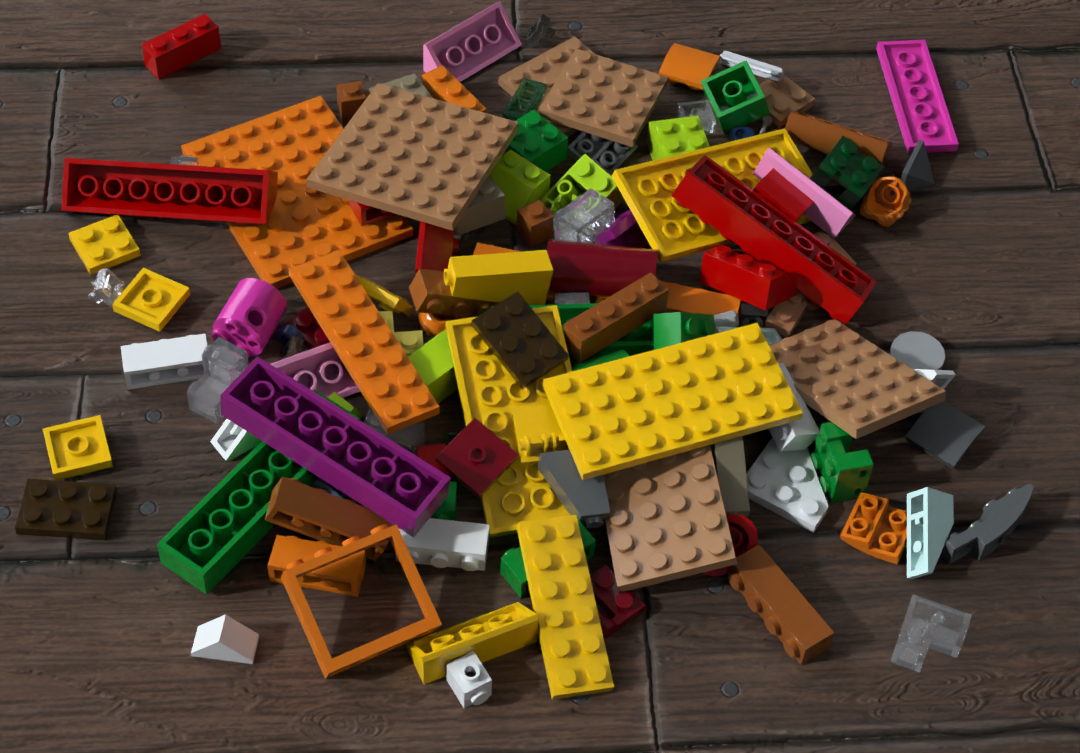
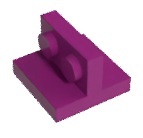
(623, 232)

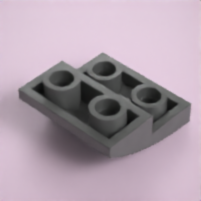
(604, 152)
(945, 433)

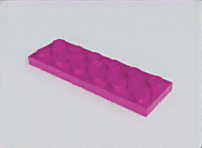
(917, 95)

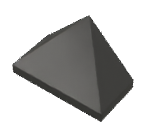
(918, 170)

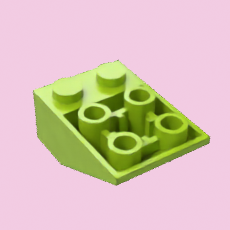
(578, 179)

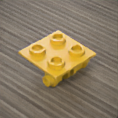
(537, 432)

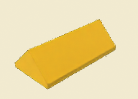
(485, 635)

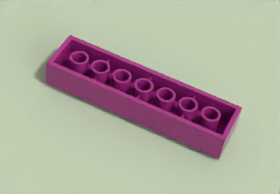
(335, 446)

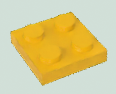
(104, 244)
(151, 299)
(77, 447)

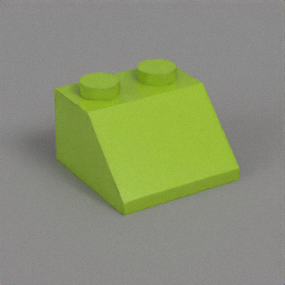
(519, 182)

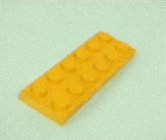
(565, 607)

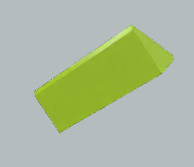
(436, 366)

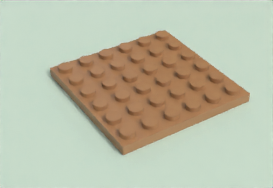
(413, 156)

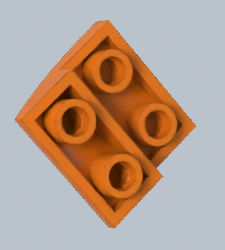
(688, 66)
(876, 528)

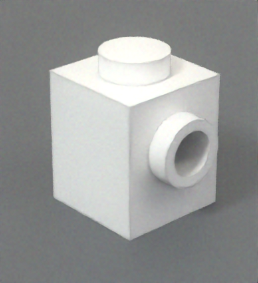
(469, 680)

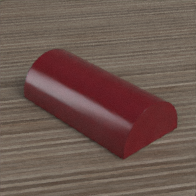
(597, 267)

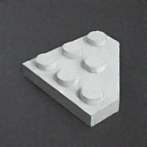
(788, 486)

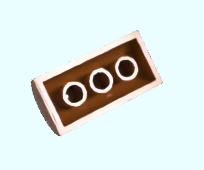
(824, 135)

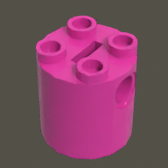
(250, 315)

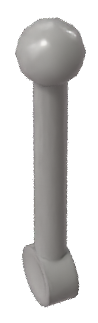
(766, 121)

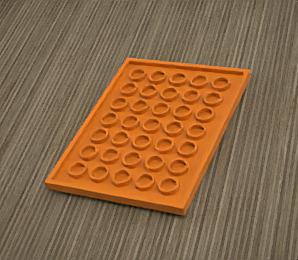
(303, 219)

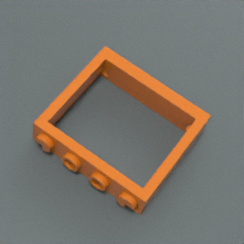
(351, 546)

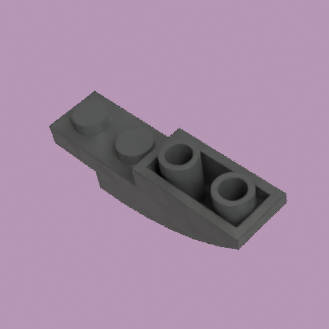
(992, 530)

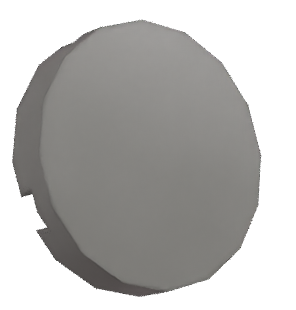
(918, 351)

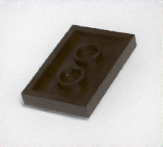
(519, 340)
(66, 509)

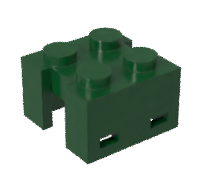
(849, 169)

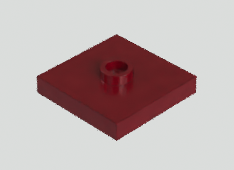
(476, 457)

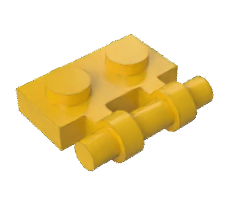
(385, 298)

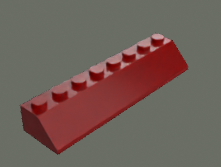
(168, 190)
(774, 238)

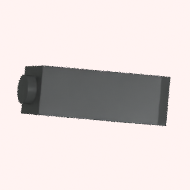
(579, 497)

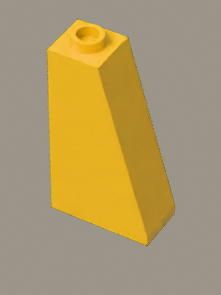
(500, 276)

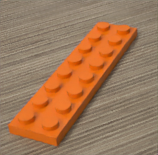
(364, 342)

